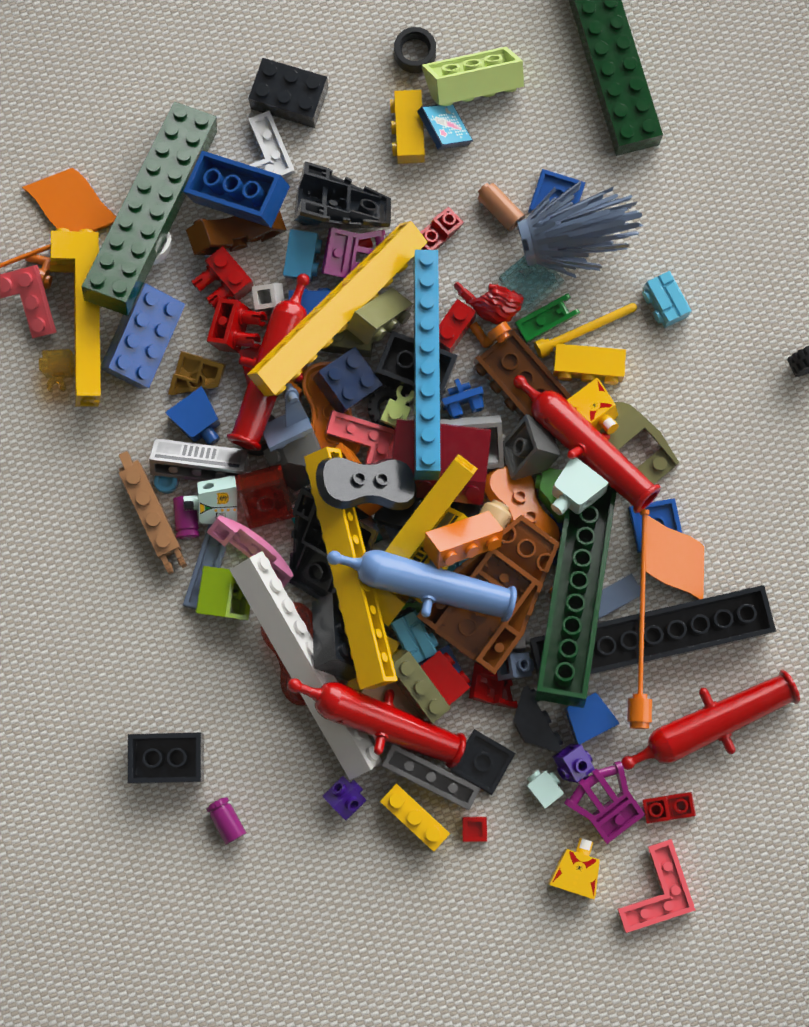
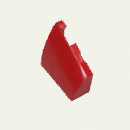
(489, 690)

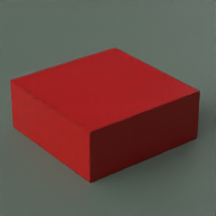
(474, 829)

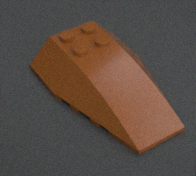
(519, 562)

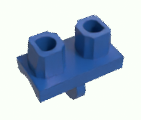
(472, 396)

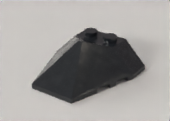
(336, 203)
(309, 552)

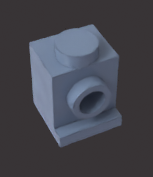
(519, 667)

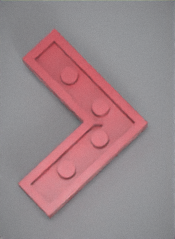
(30, 287)
(362, 432)
(675, 897)

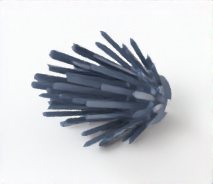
(561, 234)

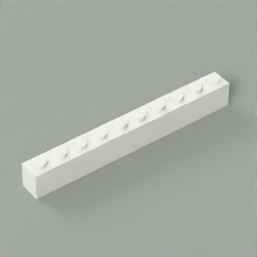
(296, 652)

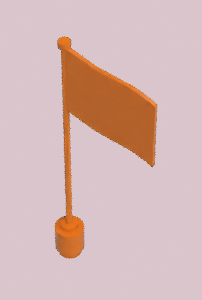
(67, 204)
(673, 561)

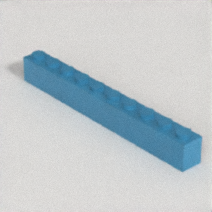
(426, 365)

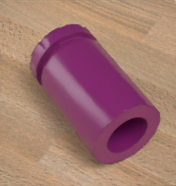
(185, 520)
(226, 820)

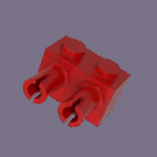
(223, 268)
(230, 325)

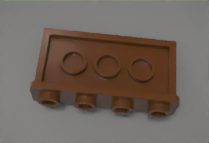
(514, 358)

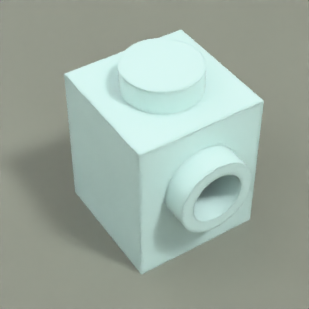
(544, 787)

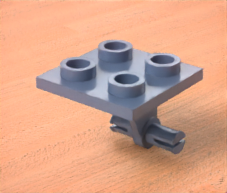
(291, 425)

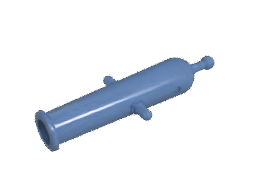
(431, 585)

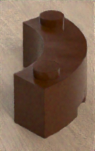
(231, 233)

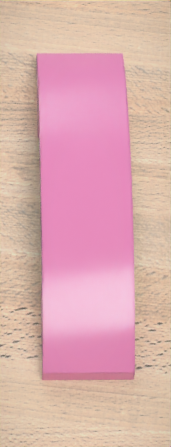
(250, 544)

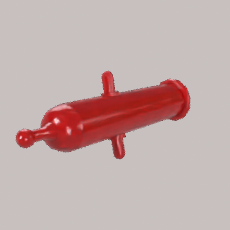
(255, 406)
(589, 445)
(383, 721)
(716, 721)

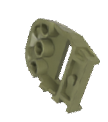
(630, 424)

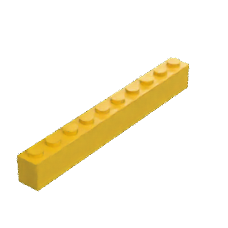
(336, 310)
(356, 600)

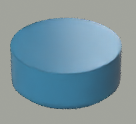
(165, 484)

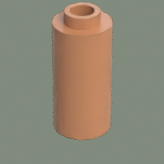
(500, 206)

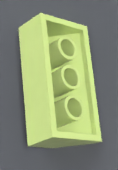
(474, 76)

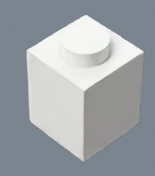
(267, 295)

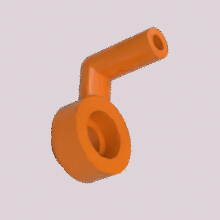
(44, 270)
(497, 334)

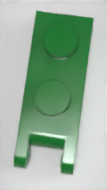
(545, 319)

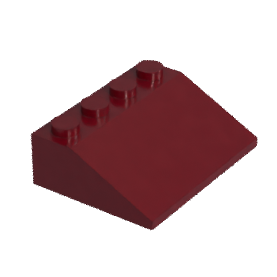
(466, 441)

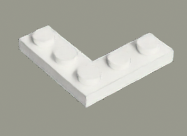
(271, 146)

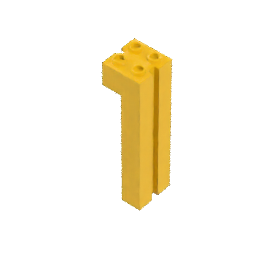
(75, 254)
(422, 521)

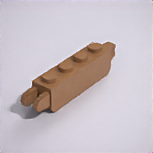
(150, 511)

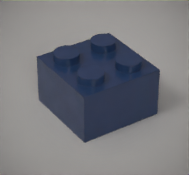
(347, 381)

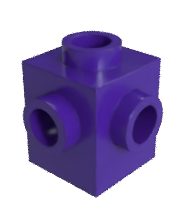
(574, 763)
(345, 797)

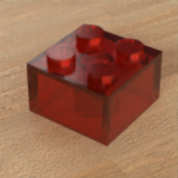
(264, 496)

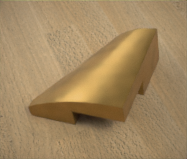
(195, 372)

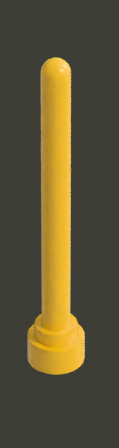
(544, 347)

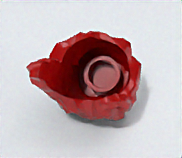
(495, 305)

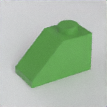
(545, 485)

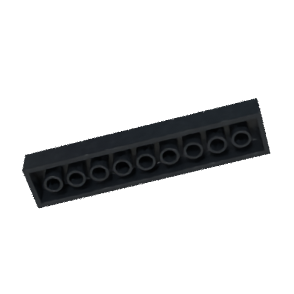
(677, 630)

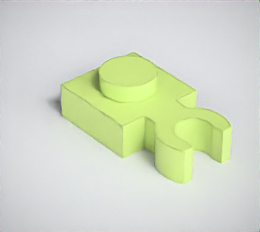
(397, 408)

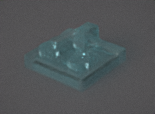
(531, 281)

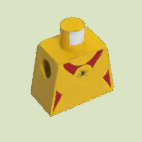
(596, 406)
(577, 870)

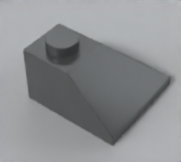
(529, 449)
(293, 461)

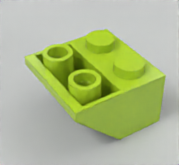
(221, 595)

